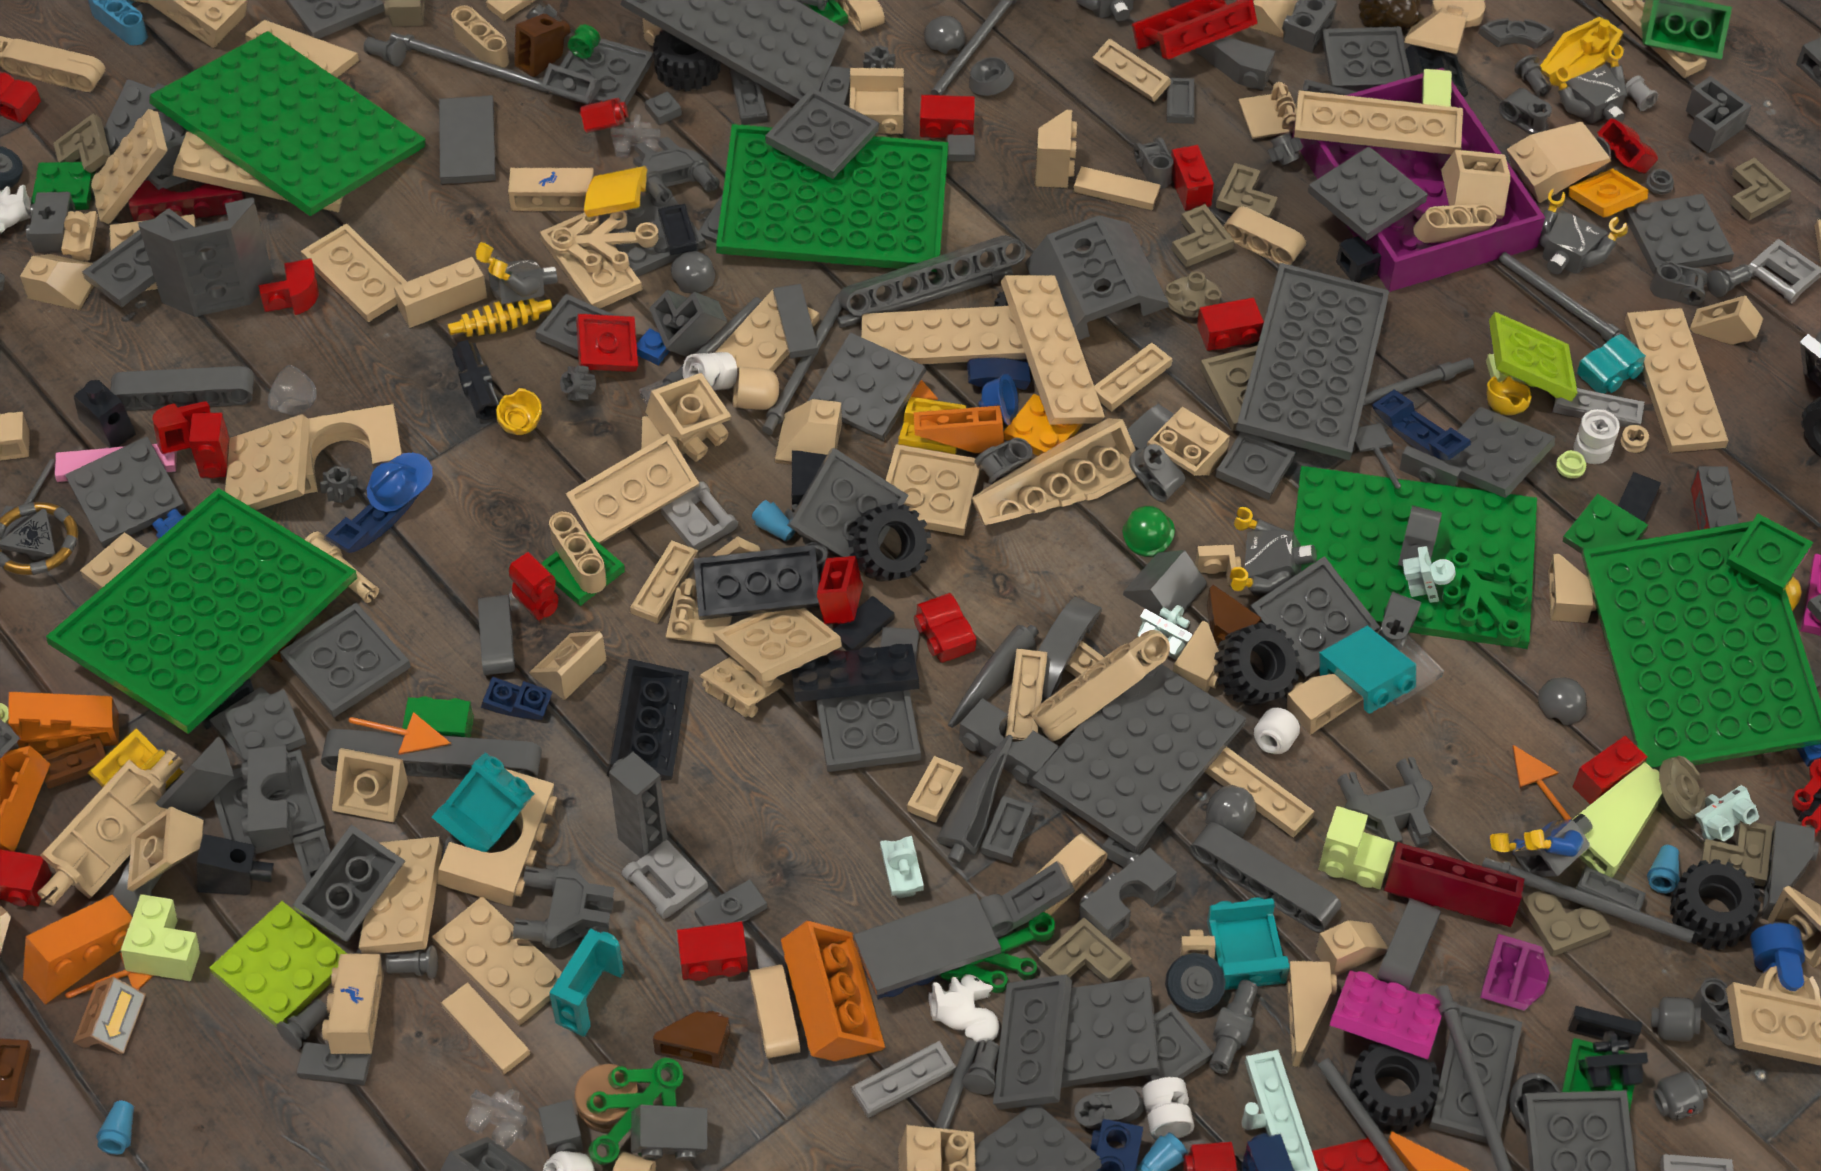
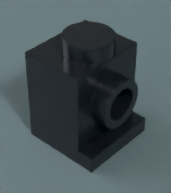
(1357, 259)

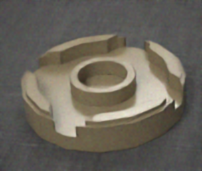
(1680, 787)

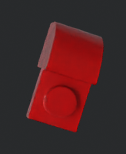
(297, 291)
(173, 425)

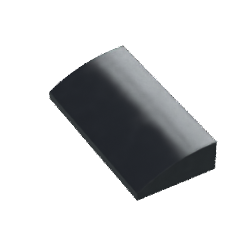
(649, 715)

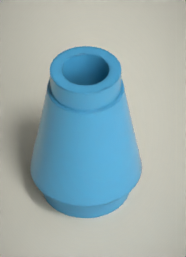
(772, 519)
(1665, 872)
(116, 1129)
(1164, 1154)

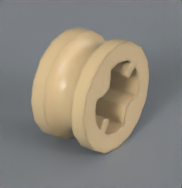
(1634, 431)

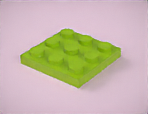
(1532, 357)
(279, 964)

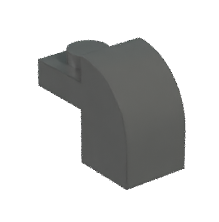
(1420, 532)

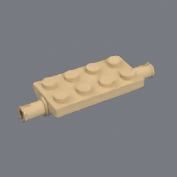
(103, 830)

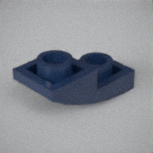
(988, 369)
(516, 701)

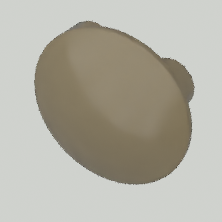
(1191, 293)

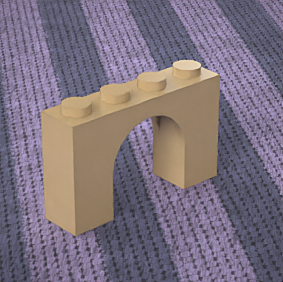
(371, 427)
(501, 873)

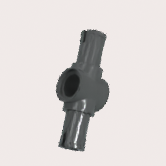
(1233, 1027)

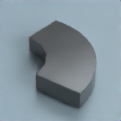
(1507, 32)

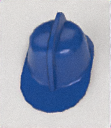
(1001, 393)
(398, 481)

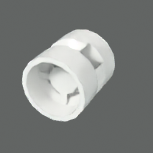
(717, 368)
(1596, 436)
(1168, 1107)

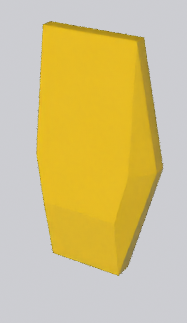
(1582, 48)

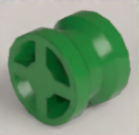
(584, 41)

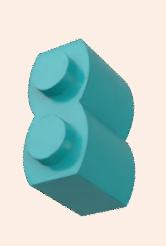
(1611, 364)

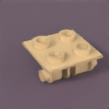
(1269, 113)
(685, 621)
(737, 686)

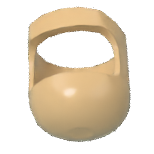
(755, 388)

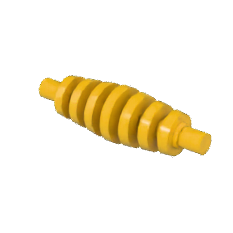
(499, 317)

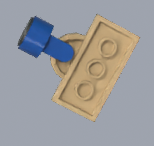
(1785, 1006)

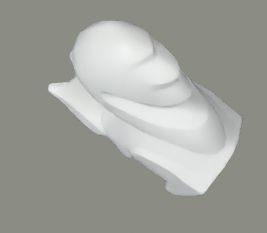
(13, 207)
(958, 1009)

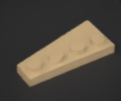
(324, 54)

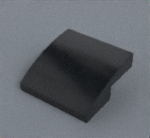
(1420, 59)

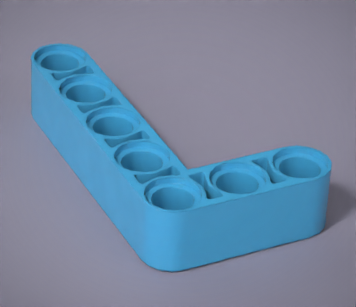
(121, 19)

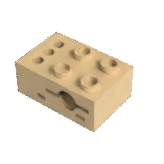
(204, 18)

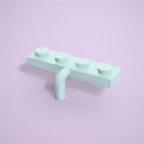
(1277, 1108)

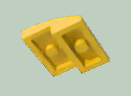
(615, 191)
(907, 435)
(133, 748)

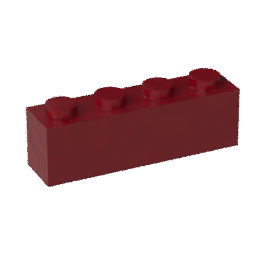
(1454, 884)

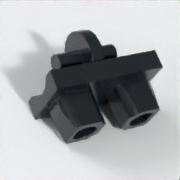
(1598, 1066)

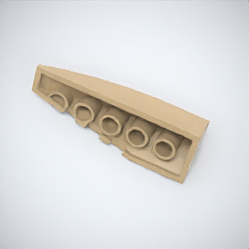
(1063, 475)

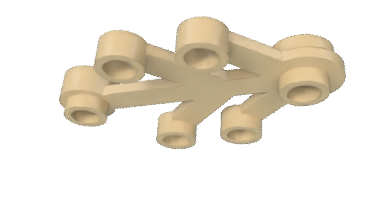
(569, 240)

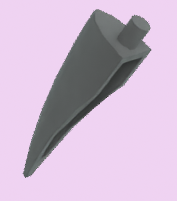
(996, 671)
(971, 812)

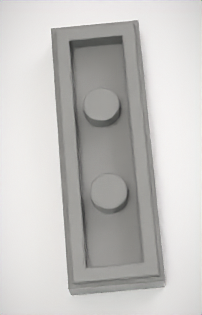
(1624, 409)
(903, 1079)

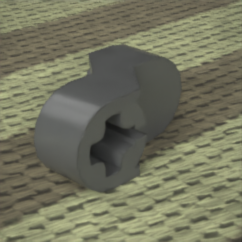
(1116, 1105)

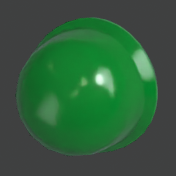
(1148, 531)

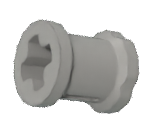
(1641, 93)

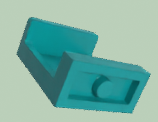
(1370, 667)
(484, 804)
(1247, 942)
(568, 996)

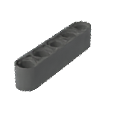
(183, 387)
(1265, 877)

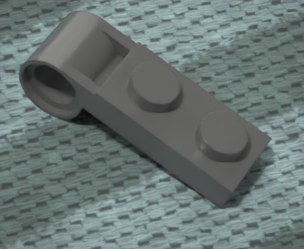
(1027, 899)

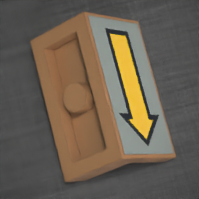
(110, 1015)

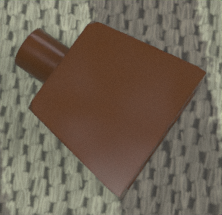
(539, 43)

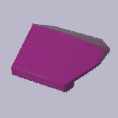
(1515, 973)

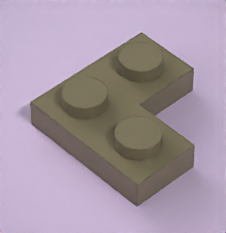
(84, 141)
(1240, 192)
(1761, 192)
(1205, 238)
(1749, 853)
(1560, 929)
(1087, 947)

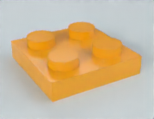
(1608, 193)
(1034, 427)

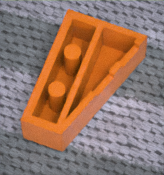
(62, 720)
(20, 782)
(74, 947)

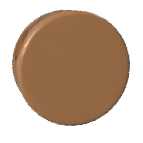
(597, 1080)

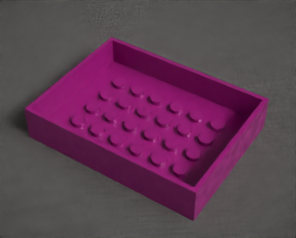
(1405, 257)

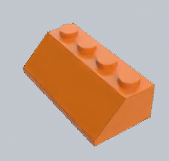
(831, 992)

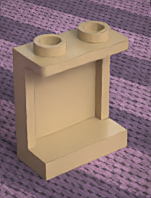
(879, 96)

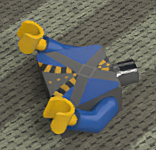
(1550, 849)

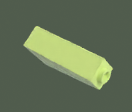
(1620, 818)

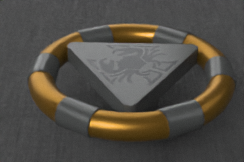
(36, 538)

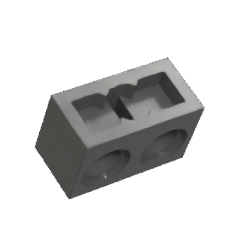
(1306, 23)

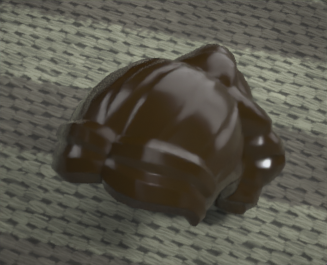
(1389, 13)

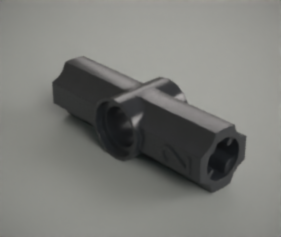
(475, 380)

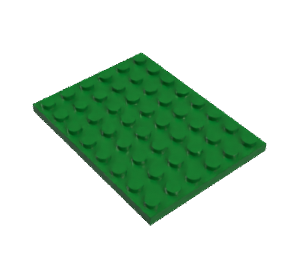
(287, 122)
(872, 213)
(1362, 528)
(202, 609)
(1702, 650)

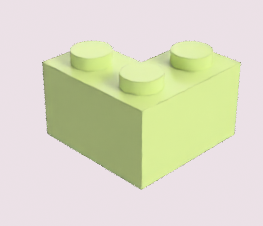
(1354, 853)
(154, 943)

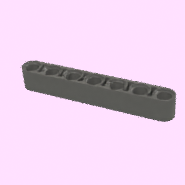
(919, 274)
(441, 762)

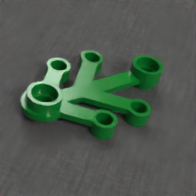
(1484, 591)
(1008, 961)
(632, 1101)

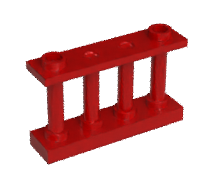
(1193, 25)

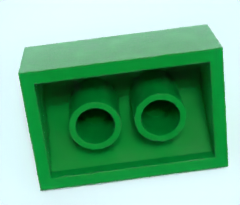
(1686, 26)

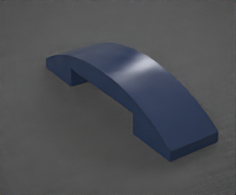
(1417, 430)
(365, 527)

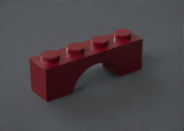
(201, 202)

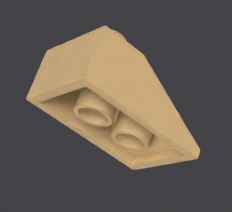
(1556, 158)

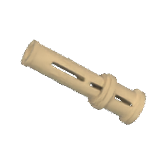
(361, 585)

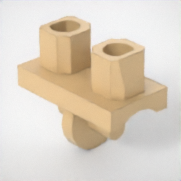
(79, 234)
(693, 444)

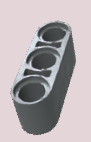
(496, 635)
(1409, 943)

